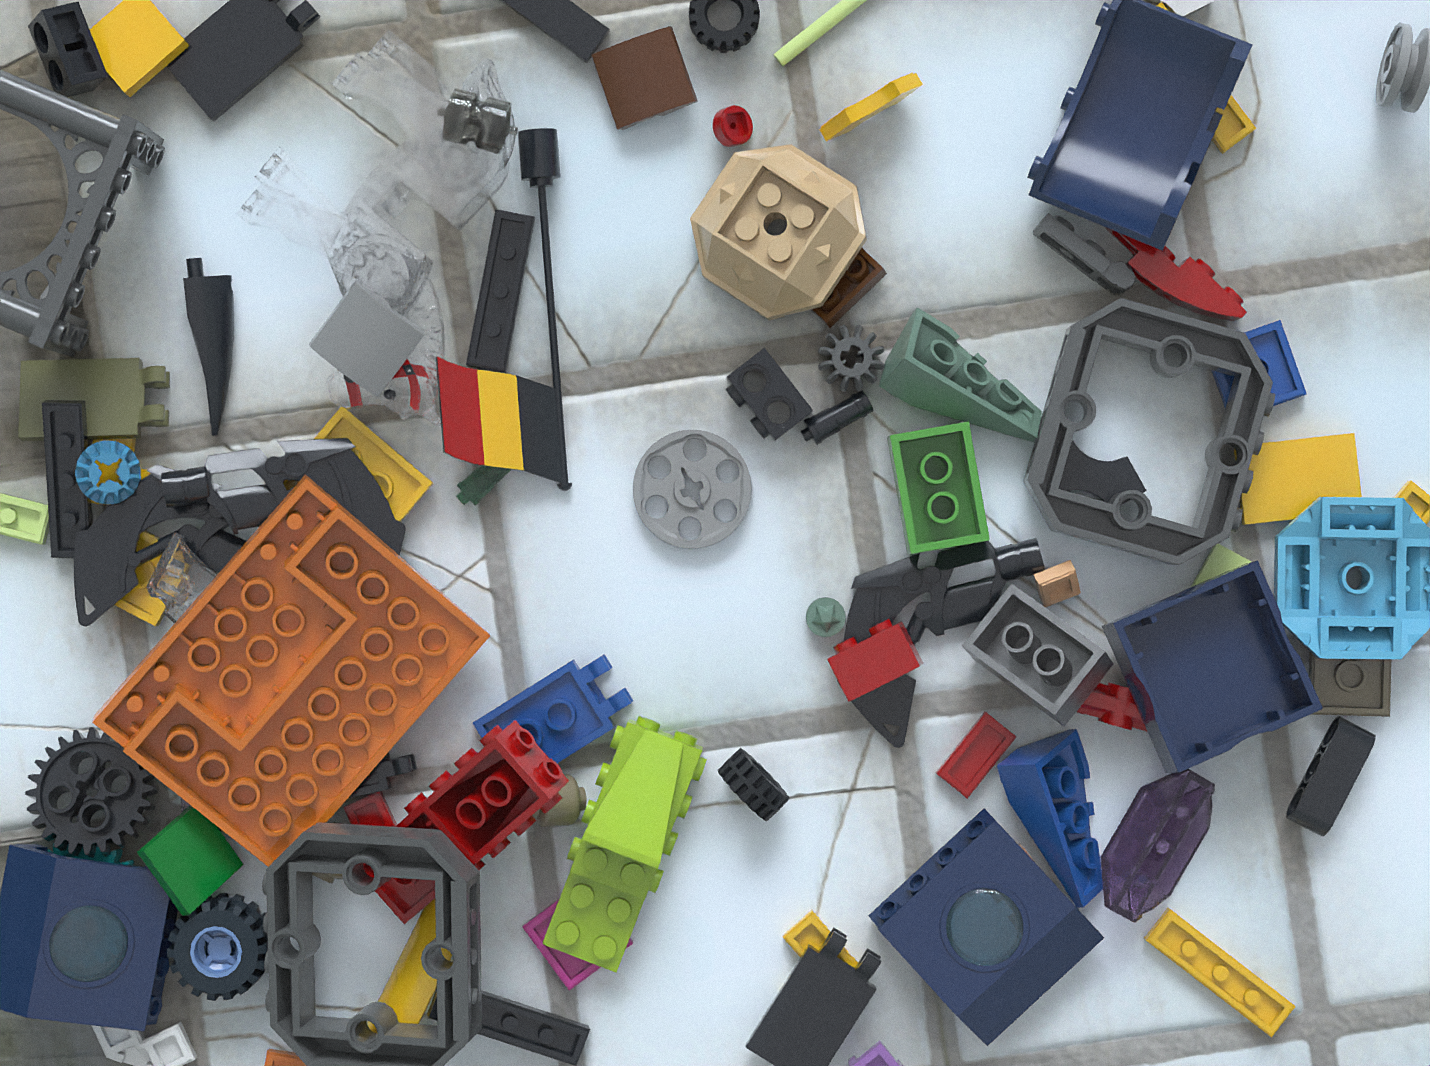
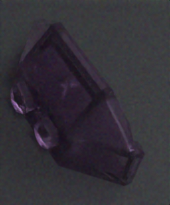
(1155, 842)

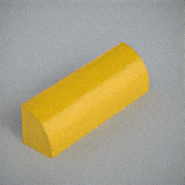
(409, 985)

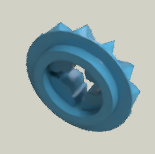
(88, 474)

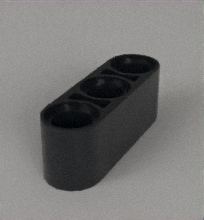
(1330, 776)

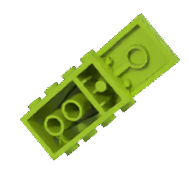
(624, 841)

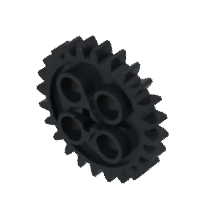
(62, 776)

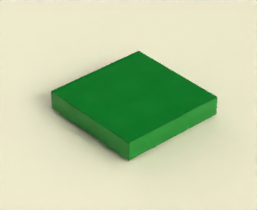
(190, 859)

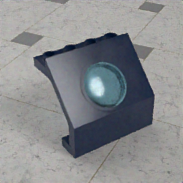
(985, 927)
(82, 940)

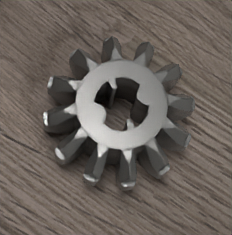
(843, 347)

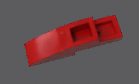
(1184, 285)

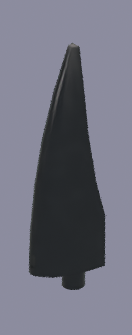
(212, 326)

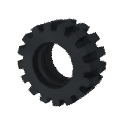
(724, 40)
(753, 784)

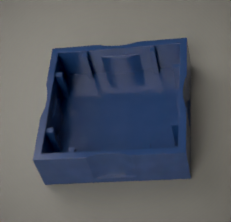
(1211, 667)

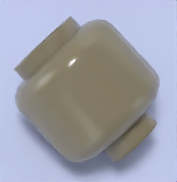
(567, 809)

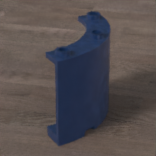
(1139, 120)

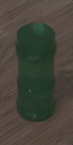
(480, 483)

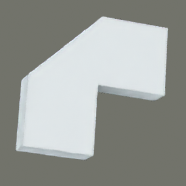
(163, 1048)

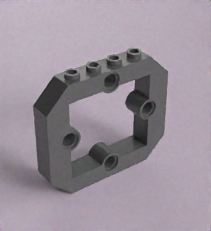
(1200, 345)
(391, 854)

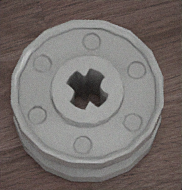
(1404, 69)

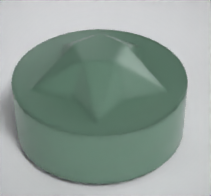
(825, 617)

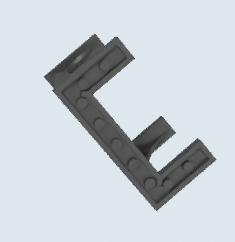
(122, 145)

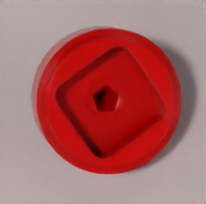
(732, 126)

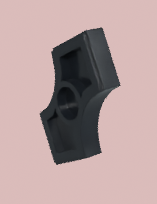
(1098, 476)

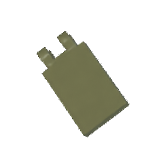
(109, 387)

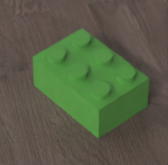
(938, 488)

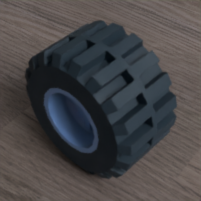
(219, 947)

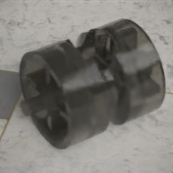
(477, 121)

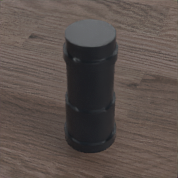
(837, 417)

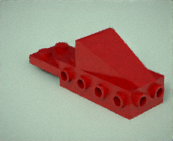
(479, 807)

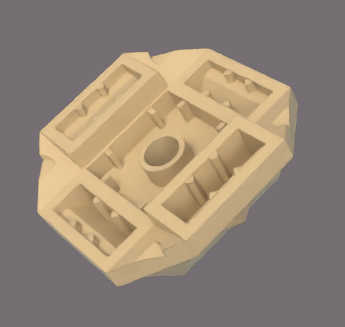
(784, 270)

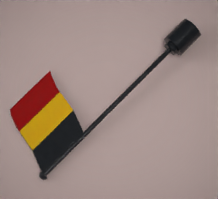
(503, 416)

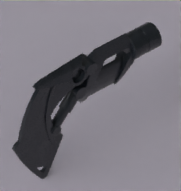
(324, 461)
(108, 550)
(890, 588)

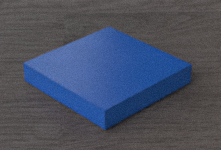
(1277, 358)

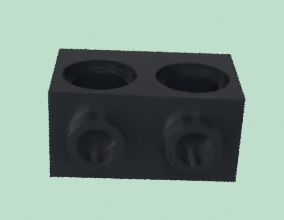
(67, 50)
(777, 389)

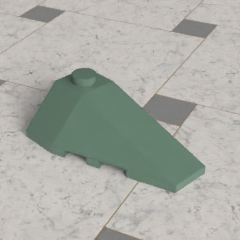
(943, 378)

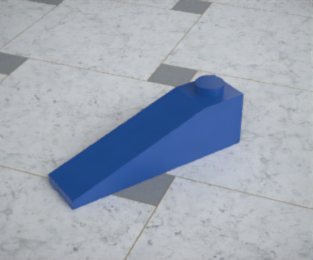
(1050, 799)

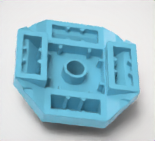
(1389, 605)

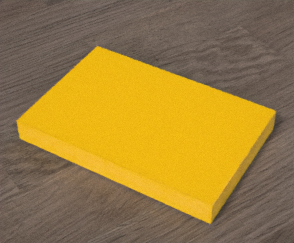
(1296, 473)

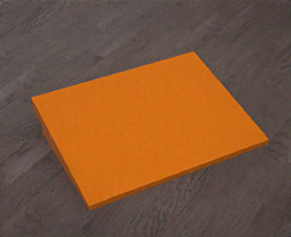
(290, 674)

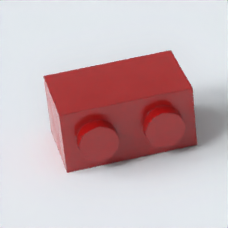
(874, 660)

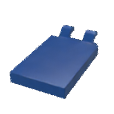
(561, 709)

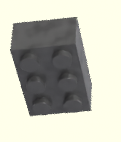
(1038, 654)

